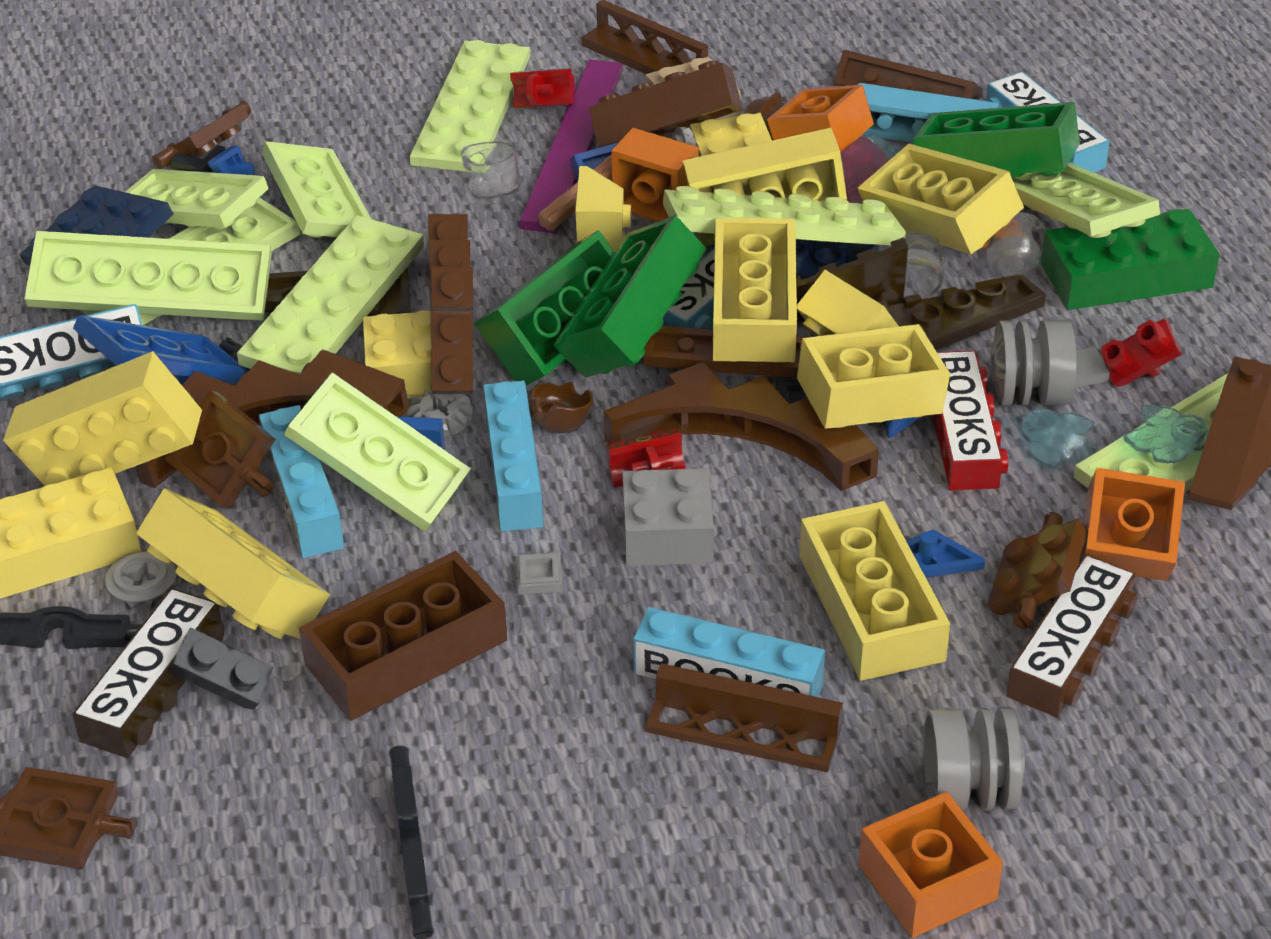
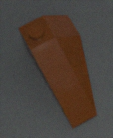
(1238, 438)

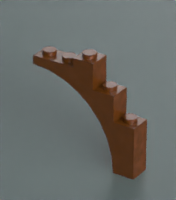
(450, 303)
(273, 388)
(751, 411)

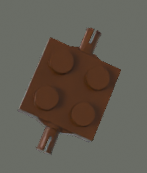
(206, 137)
(224, 452)
(1037, 569)
(58, 817)

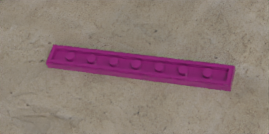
(573, 137)

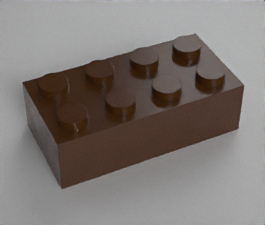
(403, 634)

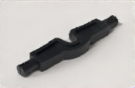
(79, 628)
(411, 843)

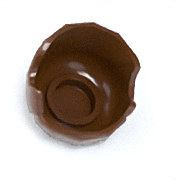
(559, 407)

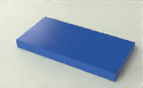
(177, 350)

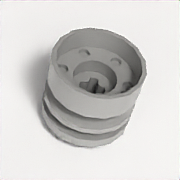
(1041, 362)
(978, 759)

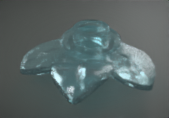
(1168, 434)
(1057, 437)

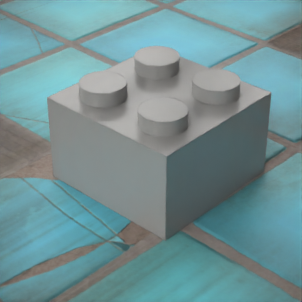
(668, 517)

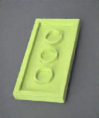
(314, 187)
(201, 196)
(377, 451)

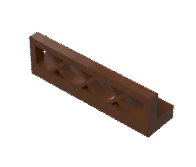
(636, 53)
(865, 69)
(689, 346)
(750, 705)

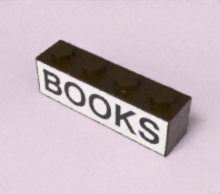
(138, 683)

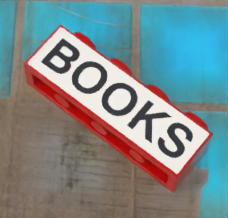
(966, 427)

